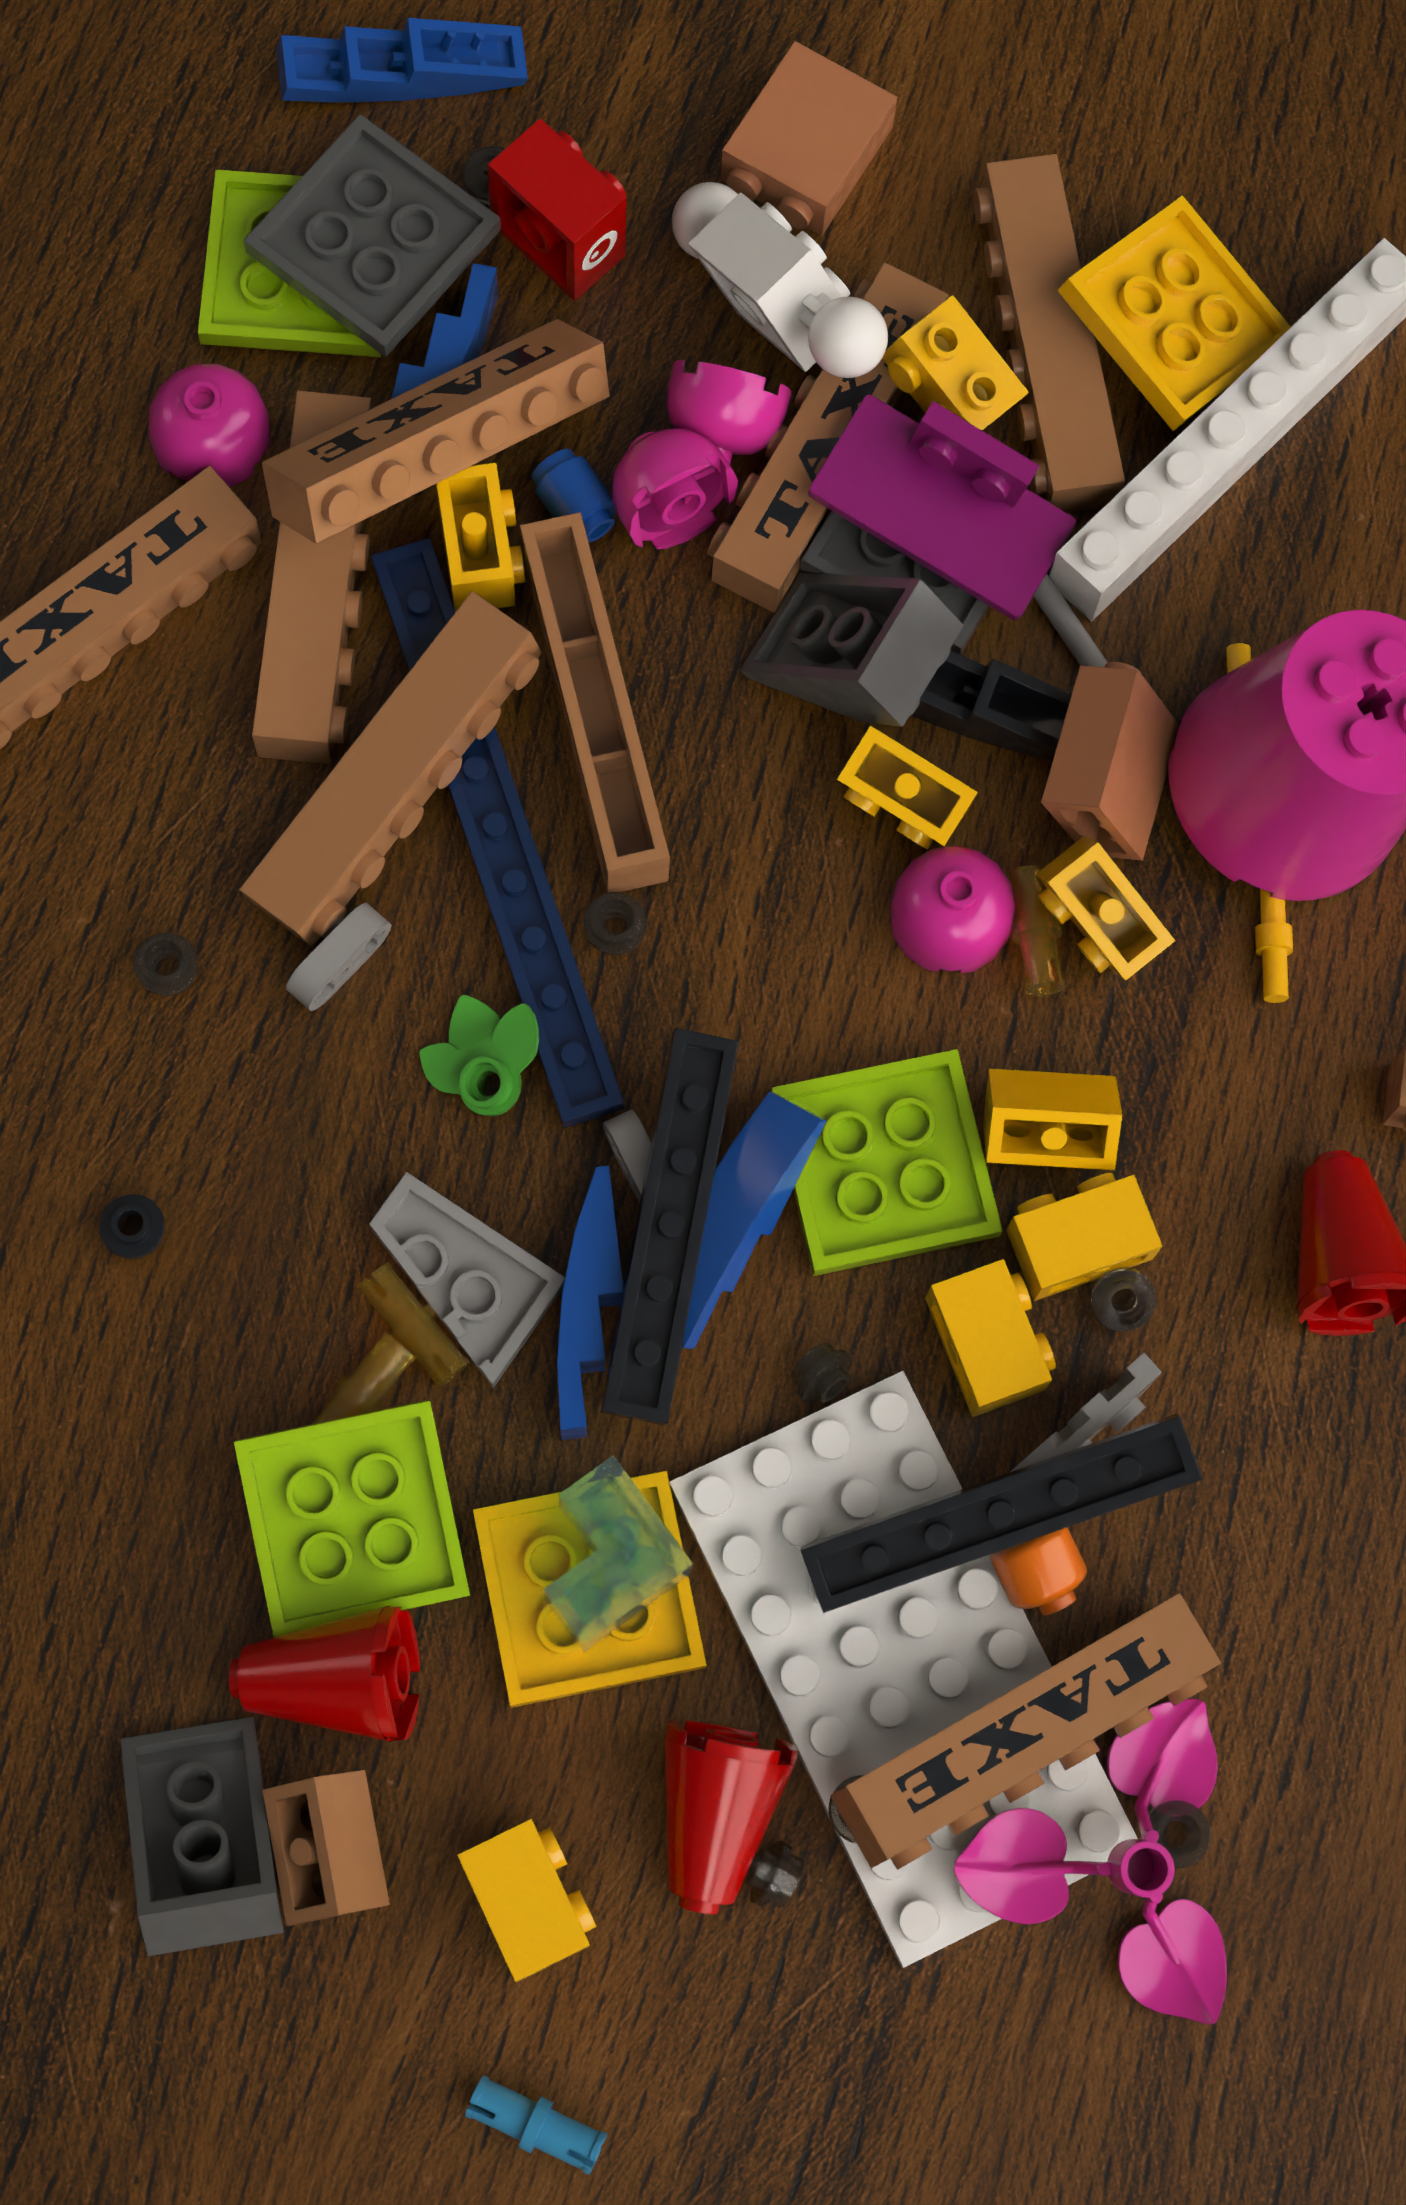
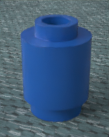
(571, 486)

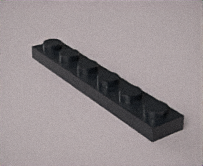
(669, 1227)
(1001, 1512)

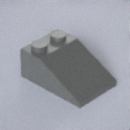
(855, 645)
(200, 1837)

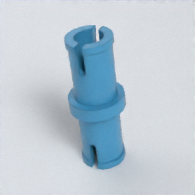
(536, 2125)

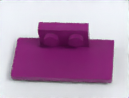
(945, 501)

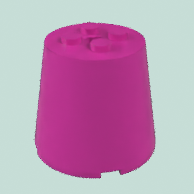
(1300, 759)

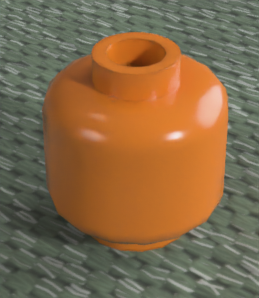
(1041, 1572)

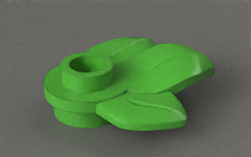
(479, 1047)

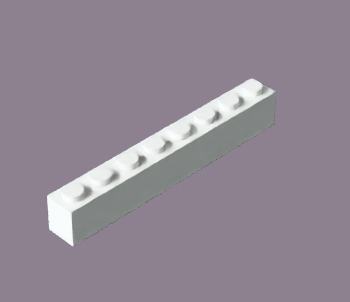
(1233, 433)

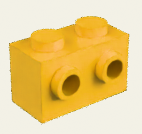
(953, 365)
(476, 536)
(907, 786)
(1105, 908)
(1051, 1119)
(1082, 1235)
(990, 1337)
(526, 1900)

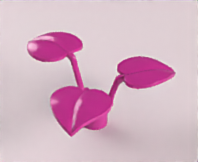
(1019, 1867)

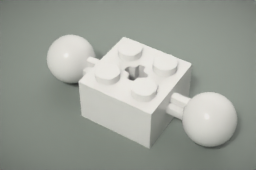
(779, 281)

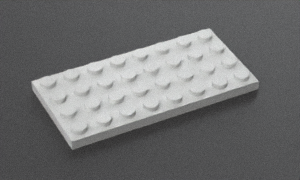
(886, 1667)

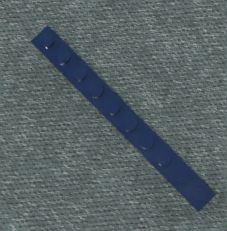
(508, 865)

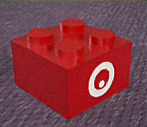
(559, 208)

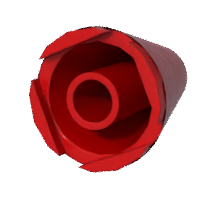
(1348, 1250)
(336, 1675)
(718, 1807)

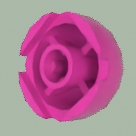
(725, 407)
(206, 420)
(671, 486)
(952, 909)

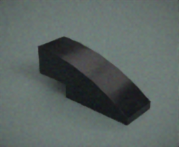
(995, 706)

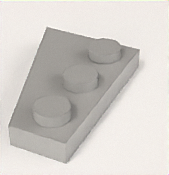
(470, 1275)
(1111, 1406)

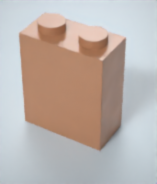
(808, 138)
(1111, 760)

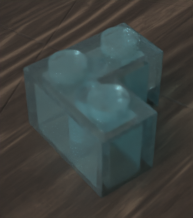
(630, 1561)

